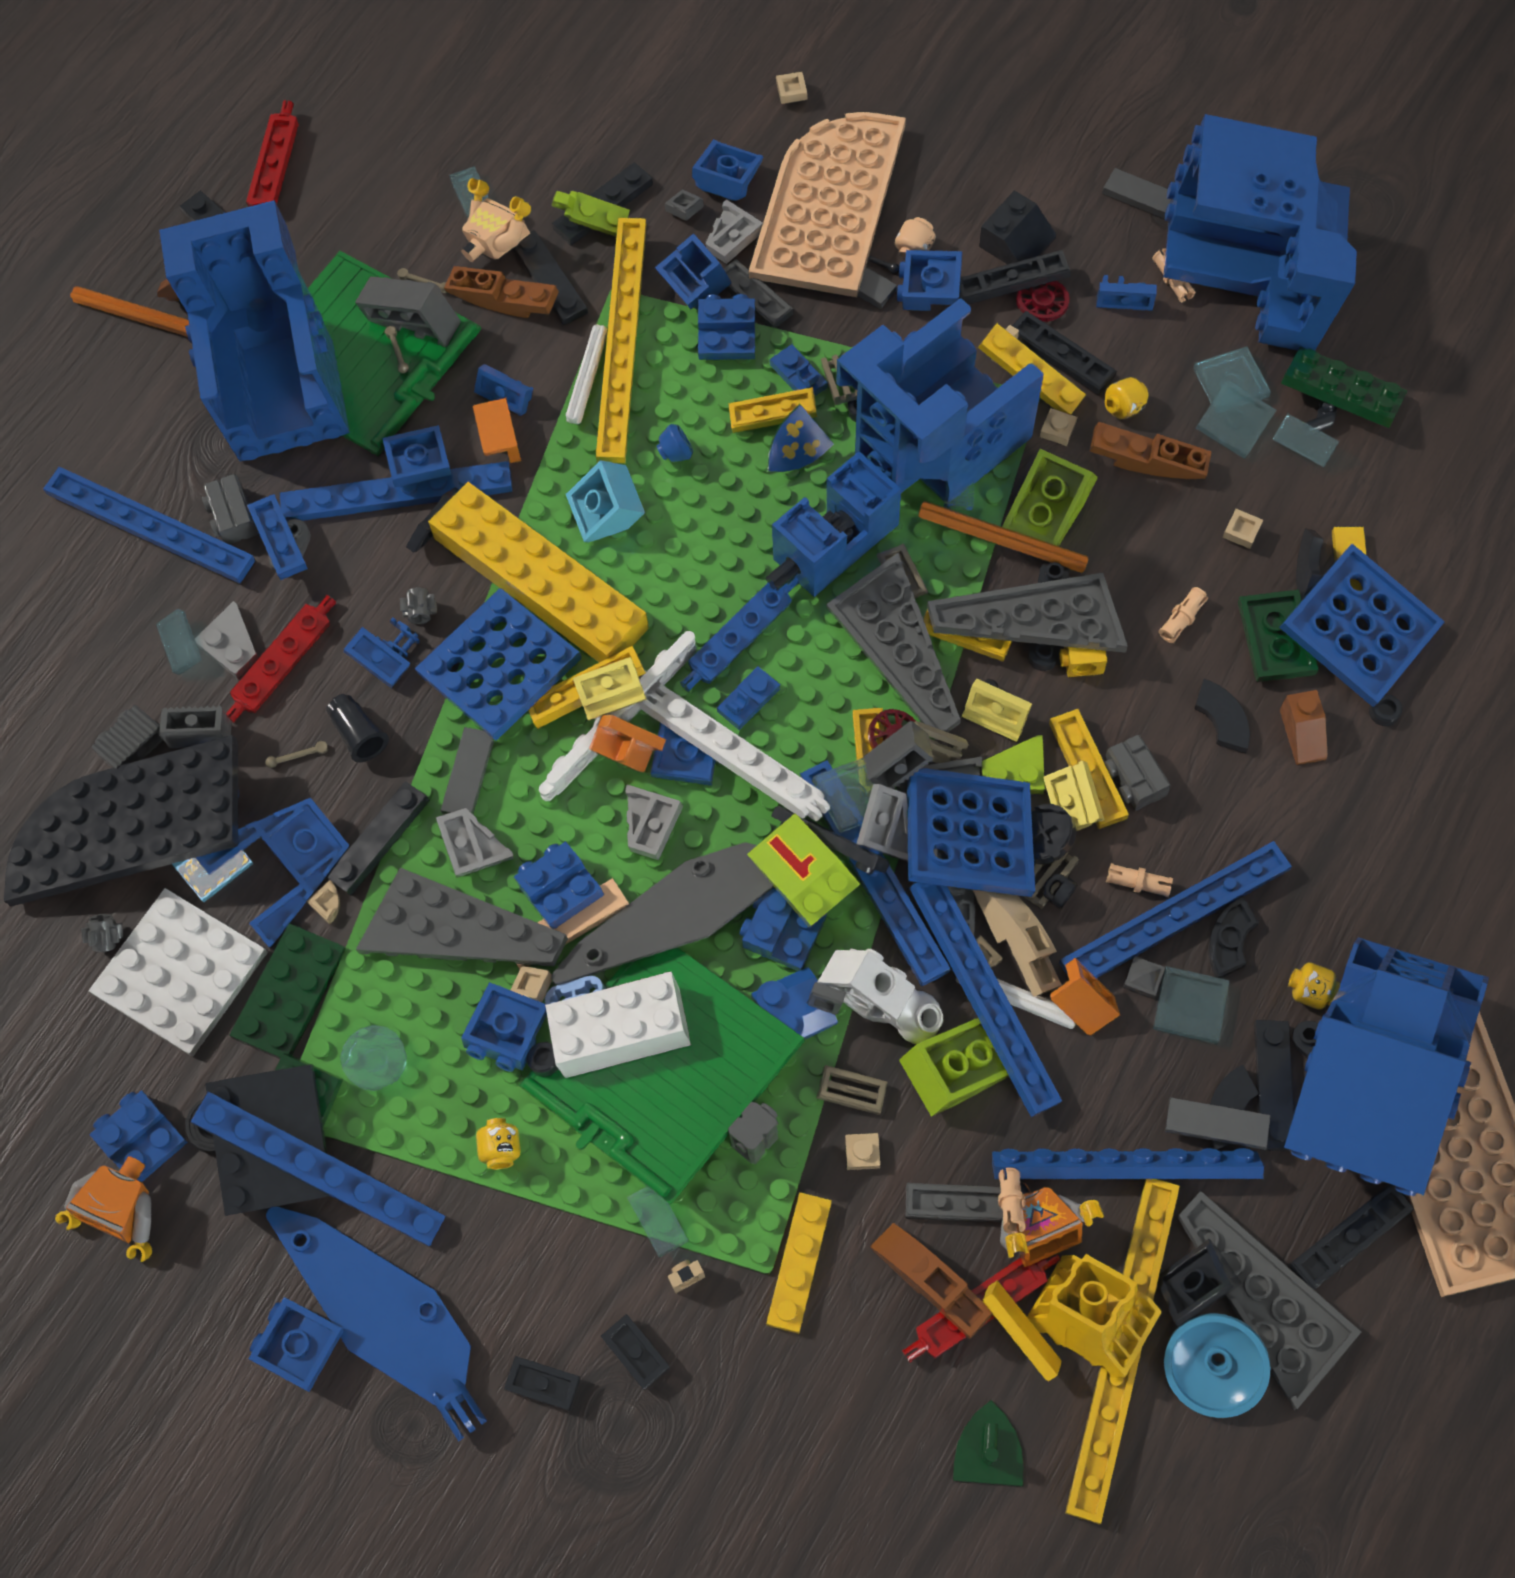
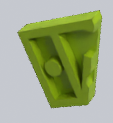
(1019, 763)

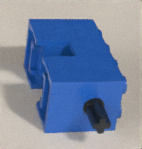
(819, 548)

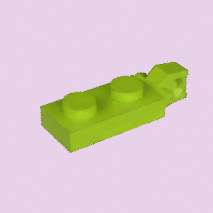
(590, 211)

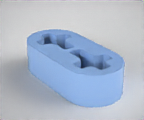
(573, 989)

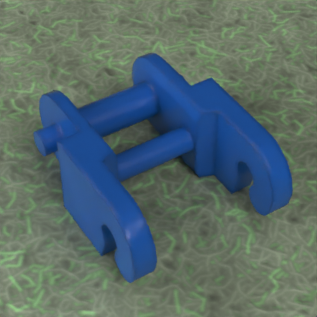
(405, 631)

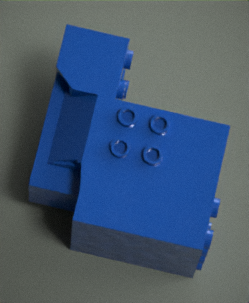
(1262, 225)
(255, 332)
(930, 408)
(1387, 1066)

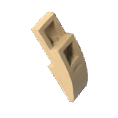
(1030, 944)

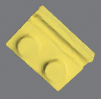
(609, 688)
(996, 710)
(1076, 793)

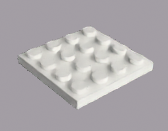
(178, 972)

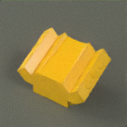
(1095, 1313)

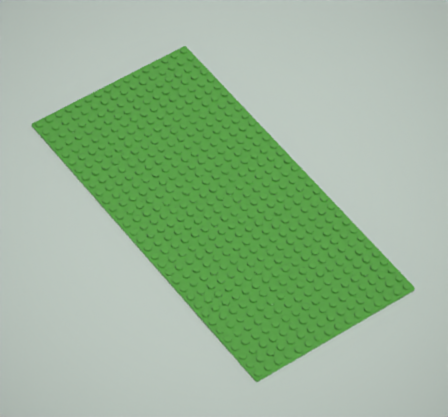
(690, 569)

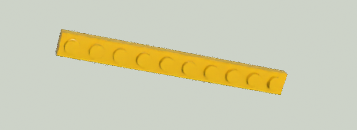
(621, 341)
(1112, 1394)

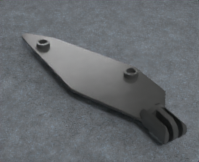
(672, 913)

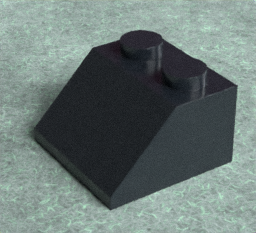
(1016, 230)

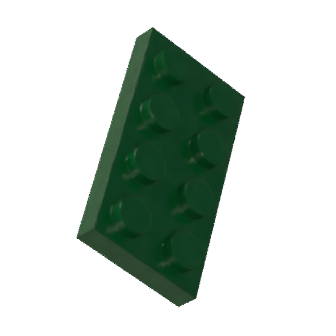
(1344, 387)
(288, 992)

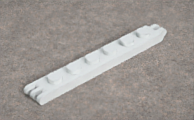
(735, 753)
(570, 766)

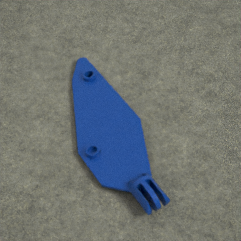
(384, 1314)

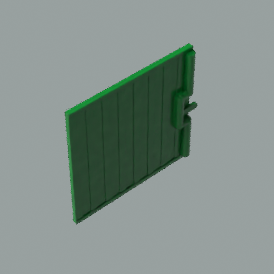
(373, 389)
(674, 1107)

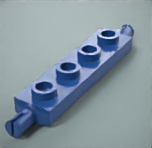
(738, 634)

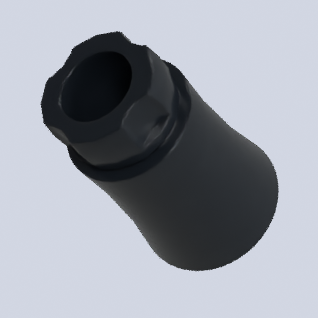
(356, 728)

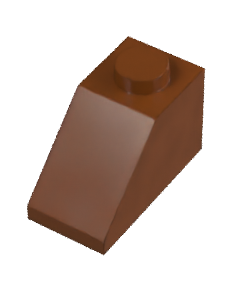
(1305, 726)

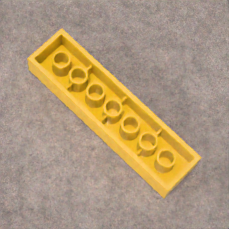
(538, 574)

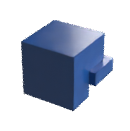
(693, 272)

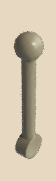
(403, 274)
(392, 333)
(321, 748)

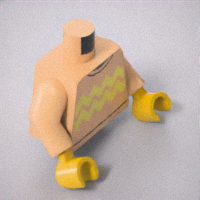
(492, 226)

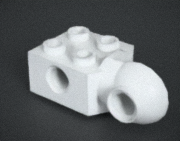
(883, 993)

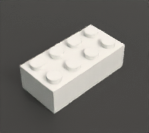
(617, 1025)

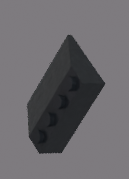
(286, 1101)

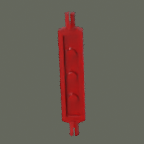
(273, 156)
(280, 658)
(941, 1334)

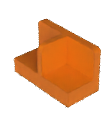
(496, 429)
(625, 742)
(1085, 999)

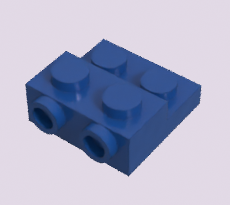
(929, 279)
(726, 328)
(416, 456)
(558, 884)
(779, 932)
(504, 1027)
(139, 1132)
(295, 1343)

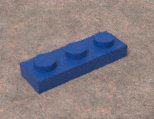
(277, 537)

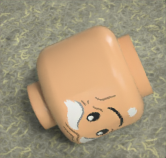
(915, 235)

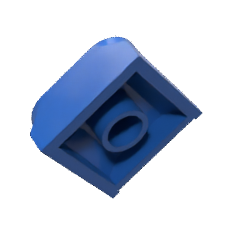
(725, 170)
(788, 1003)

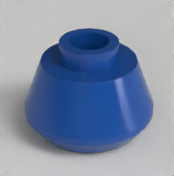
(674, 444)

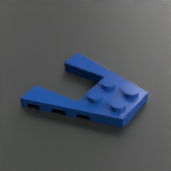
(306, 848)

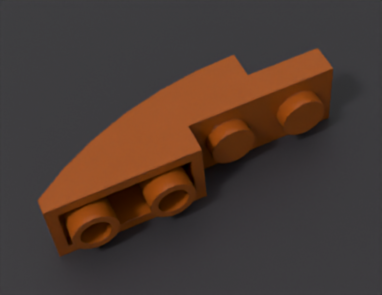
(496, 293)
(1150, 456)
(932, 1279)

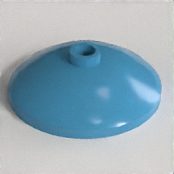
(1212, 1386)

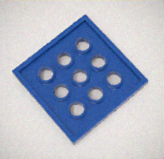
(1381, 624)
(497, 681)
(956, 870)

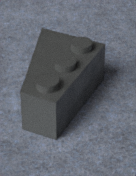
(410, 306)

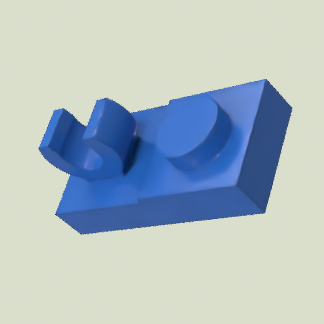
(1126, 296)
(797, 370)
(497, 385)
(376, 657)
(748, 698)

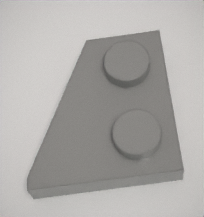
(732, 232)
(228, 642)
(650, 821)
(886, 823)
(470, 843)

